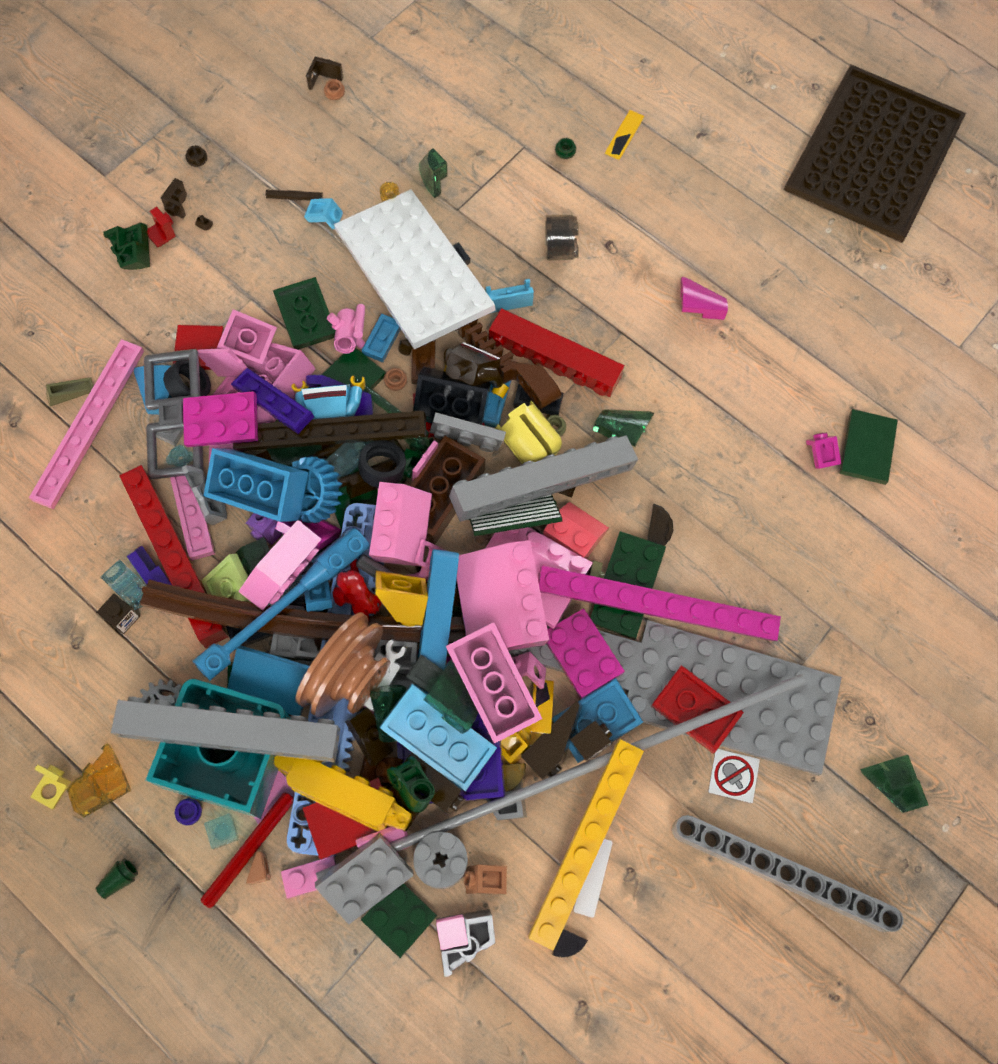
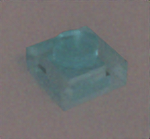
(221, 831)

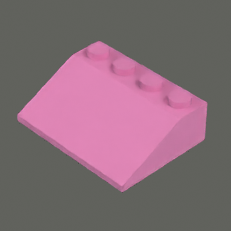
(281, 369)
(549, 554)
(503, 589)

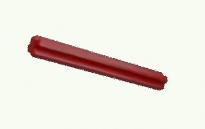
(247, 850)

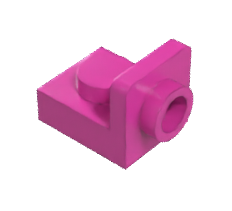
(824, 450)

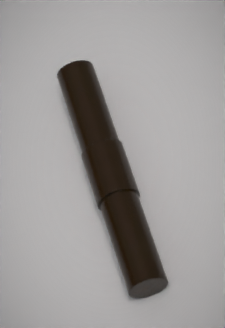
(293, 195)

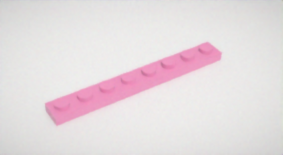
(86, 424)

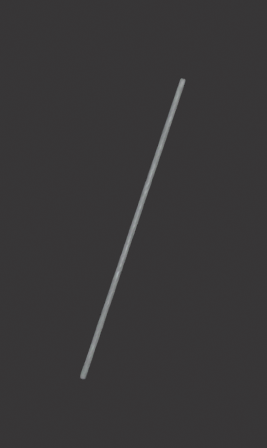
(592, 765)

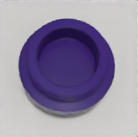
(188, 811)

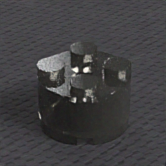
(560, 237)

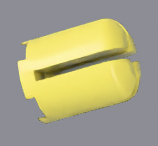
(530, 434)

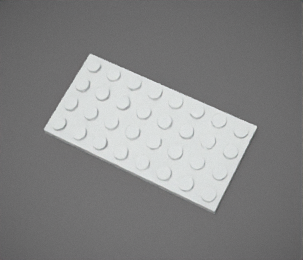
(414, 268)

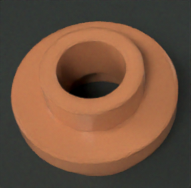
(334, 89)
(395, 373)

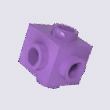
(263, 527)

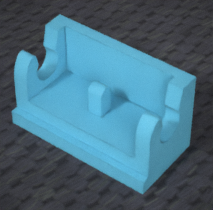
(511, 297)

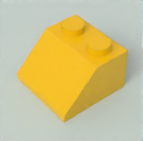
(402, 596)

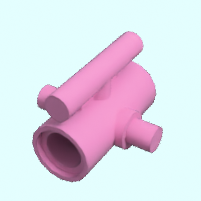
(348, 329)

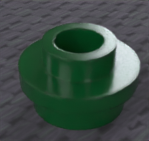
(565, 148)

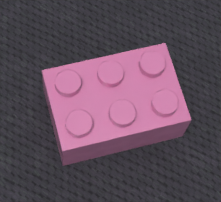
(281, 566)

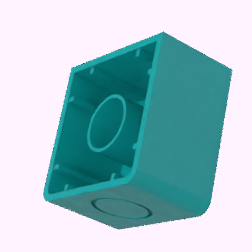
(236, 784)

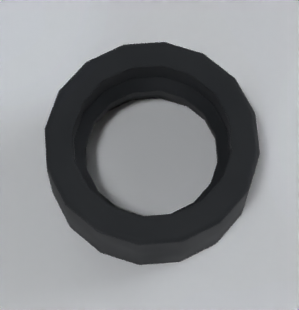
(176, 386)
(385, 449)

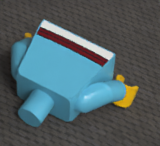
(330, 400)

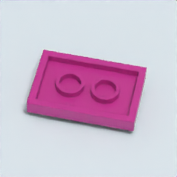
(220, 419)
(583, 653)

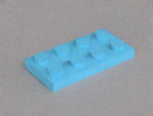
(435, 741)

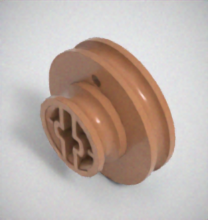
(344, 668)

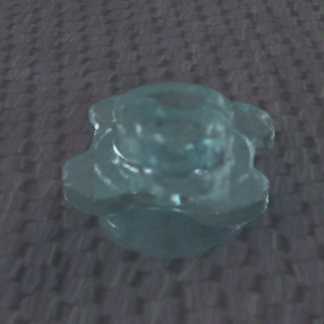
(175, 453)

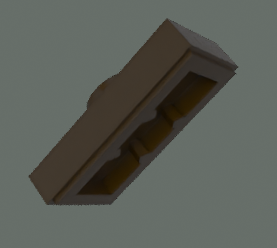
(366, 734)

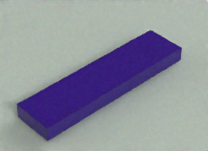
(274, 401)

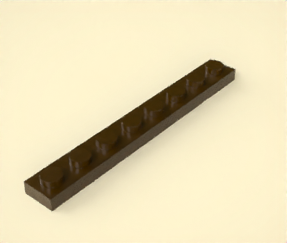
(339, 430)

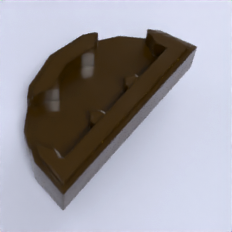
(660, 526)

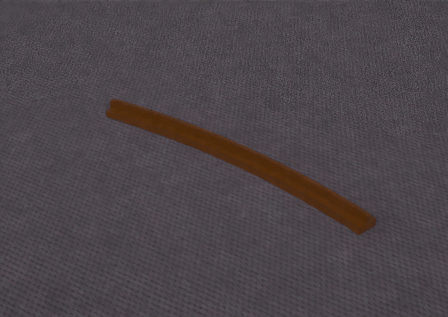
(287, 622)

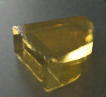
(513, 775)

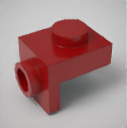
(162, 230)

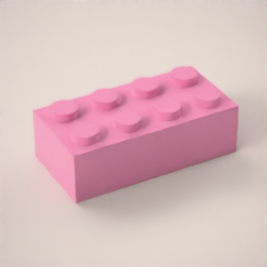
(494, 682)

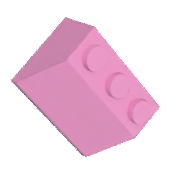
(399, 523)

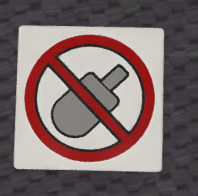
(734, 775)

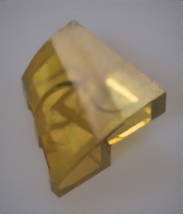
(98, 784)

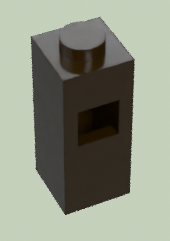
(447, 794)

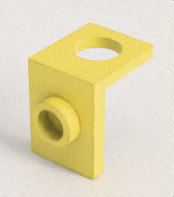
(51, 776)

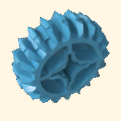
(320, 486)

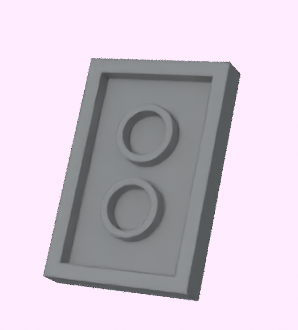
(467, 432)
(364, 878)

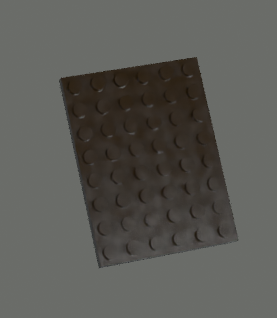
(875, 153)

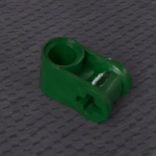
(410, 779)

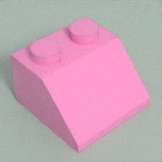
(247, 338)

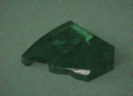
(623, 423)

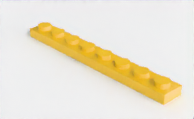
(585, 844)

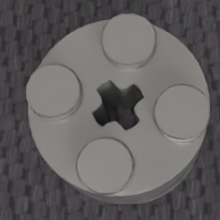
(446, 845)

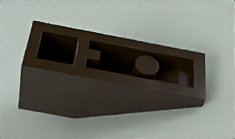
(551, 749)

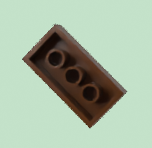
(446, 467)

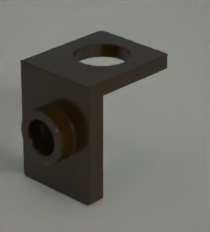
(325, 68)

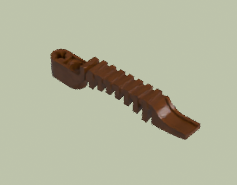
(532, 378)

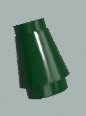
(117, 878)

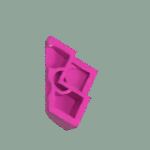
(702, 300)

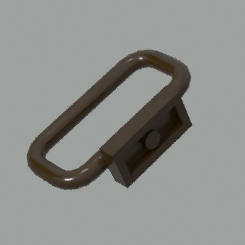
(355, 484)

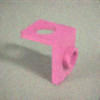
(525, 665)

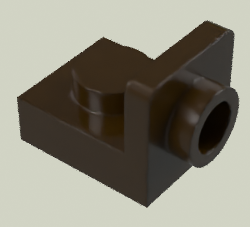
(173, 198)

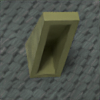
(68, 390)

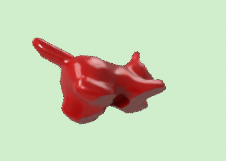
(354, 591)

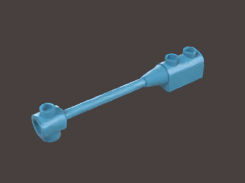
(324, 568)

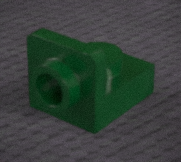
(412, 459)

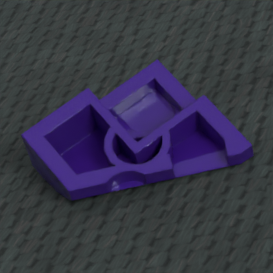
(146, 567)

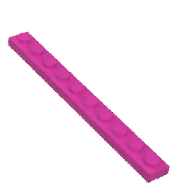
(658, 603)

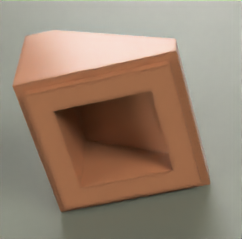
(259, 870)

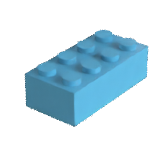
(255, 484)

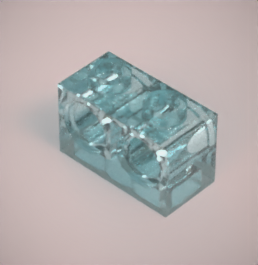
(124, 583)

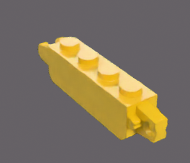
(342, 793)

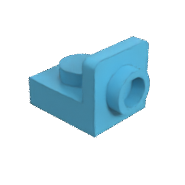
(323, 211)

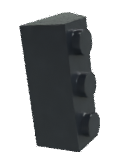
(451, 397)

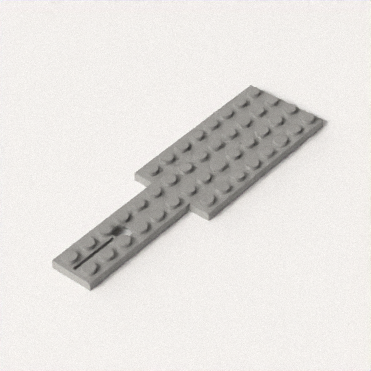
(781, 729)

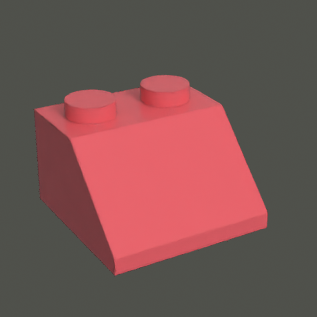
(576, 531)

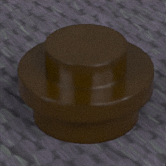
(196, 156)

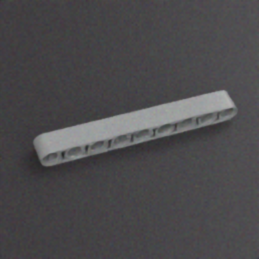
(798, 874)

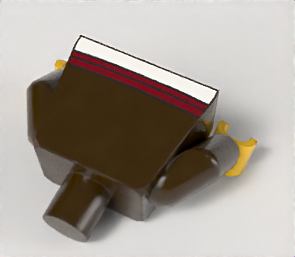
(474, 367)

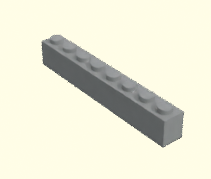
(542, 478)
(226, 730)

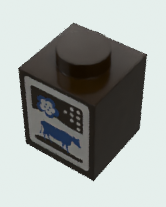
(118, 613)
(592, 740)

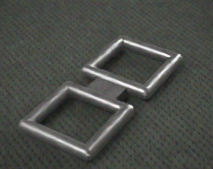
(169, 410)

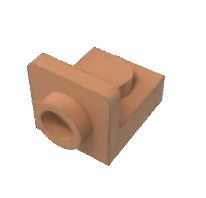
(486, 879)

